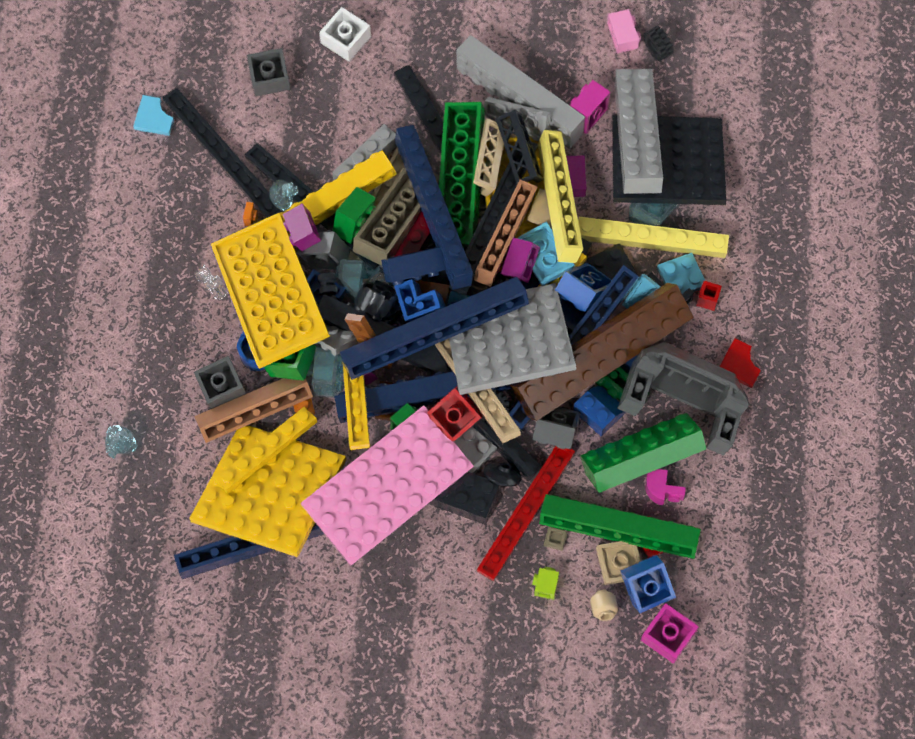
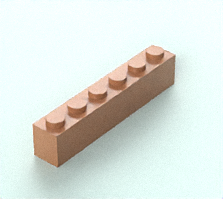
(504, 232)
(252, 407)

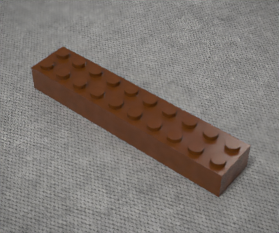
(607, 349)

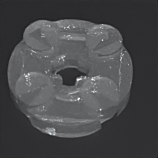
(212, 283)

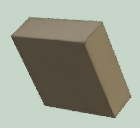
(555, 538)

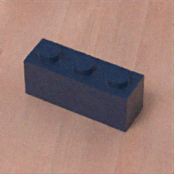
(413, 265)

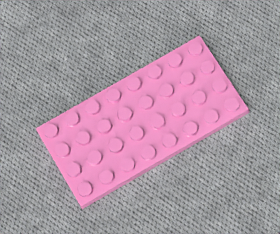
(386, 486)

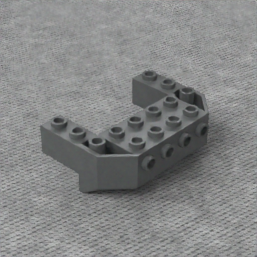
(691, 382)

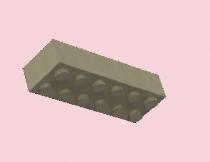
(390, 221)

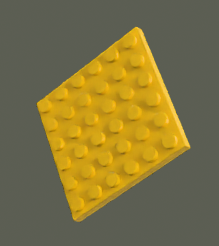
(268, 502)

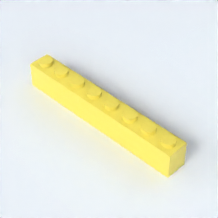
(560, 196)
(653, 237)

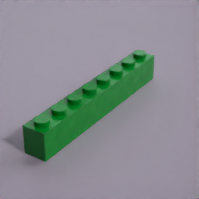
(619, 526)

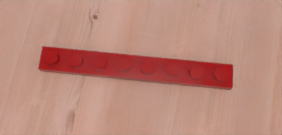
(525, 512)

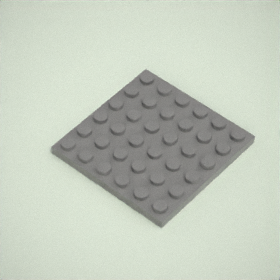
(515, 345)

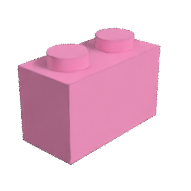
(623, 31)

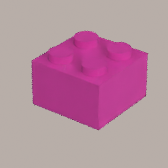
(591, 103)
(669, 633)

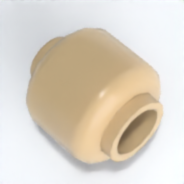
(604, 605)

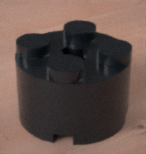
(375, 299)

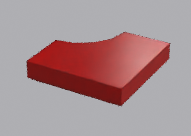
(739, 362)

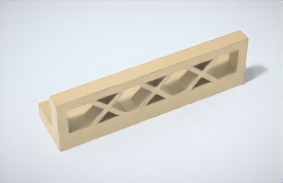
(493, 160)

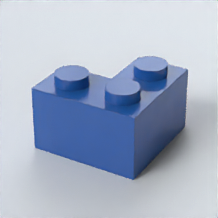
(414, 304)

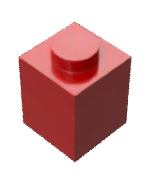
(709, 295)

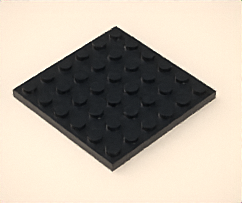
(690, 163)

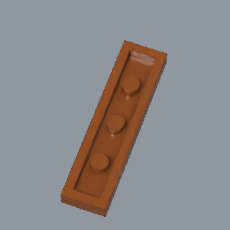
(361, 330)

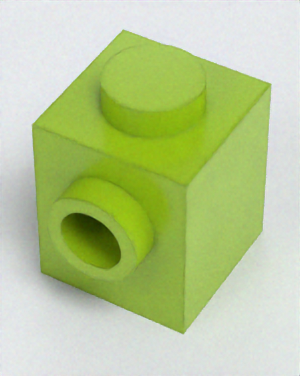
(546, 582)

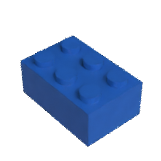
(582, 286)

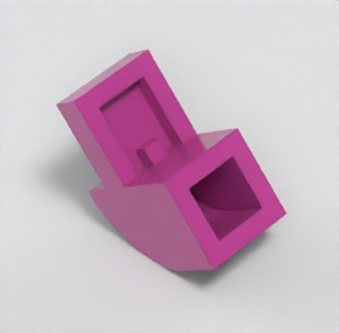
(658, 490)

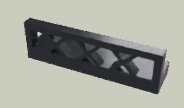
(525, 144)
(511, 452)

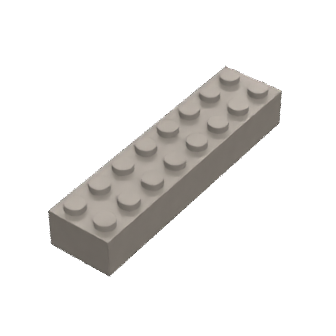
(514, 86)
(638, 131)

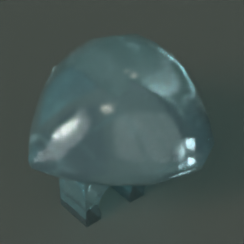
(282, 193)
(119, 441)

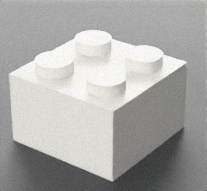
(345, 34)

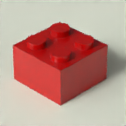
(454, 414)

